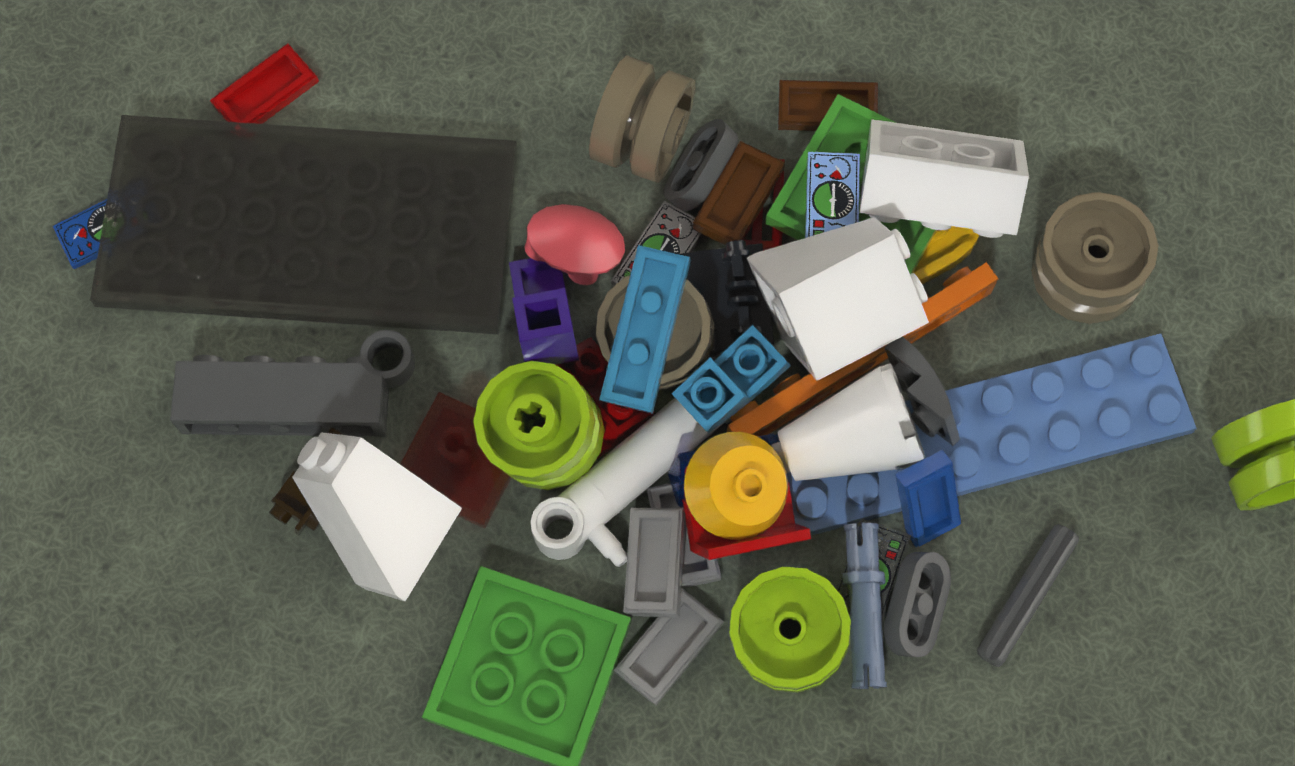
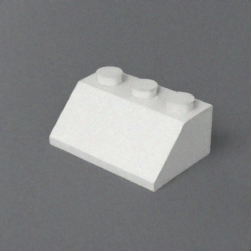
(944, 178)

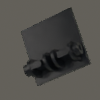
(730, 291)

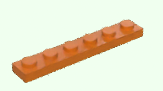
(799, 394)

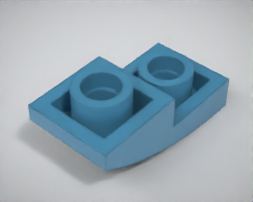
(731, 380)

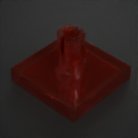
(453, 463)

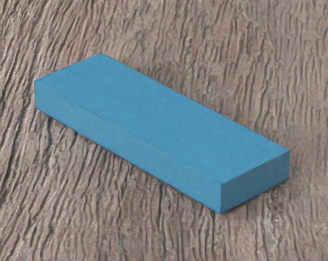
(645, 329)

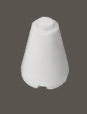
(853, 432)

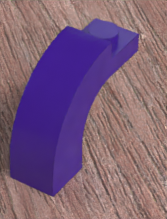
(542, 313)

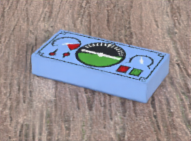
(831, 191)

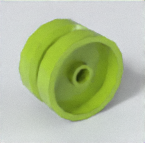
(1264, 451)
(533, 454)
(757, 630)

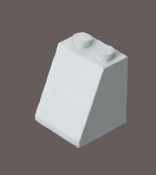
(840, 294)
(373, 512)

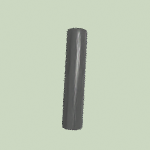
(1028, 595)

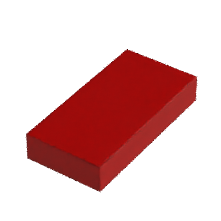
(266, 88)

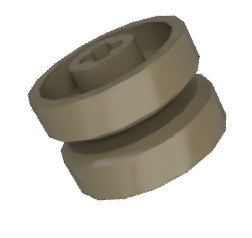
(641, 118)
(1094, 257)
(691, 339)

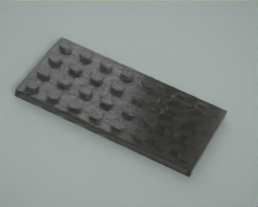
(306, 224)

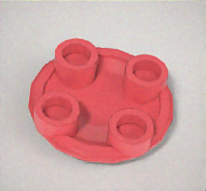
(575, 242)

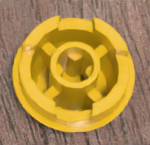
(735, 485)

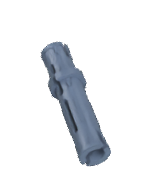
(865, 605)

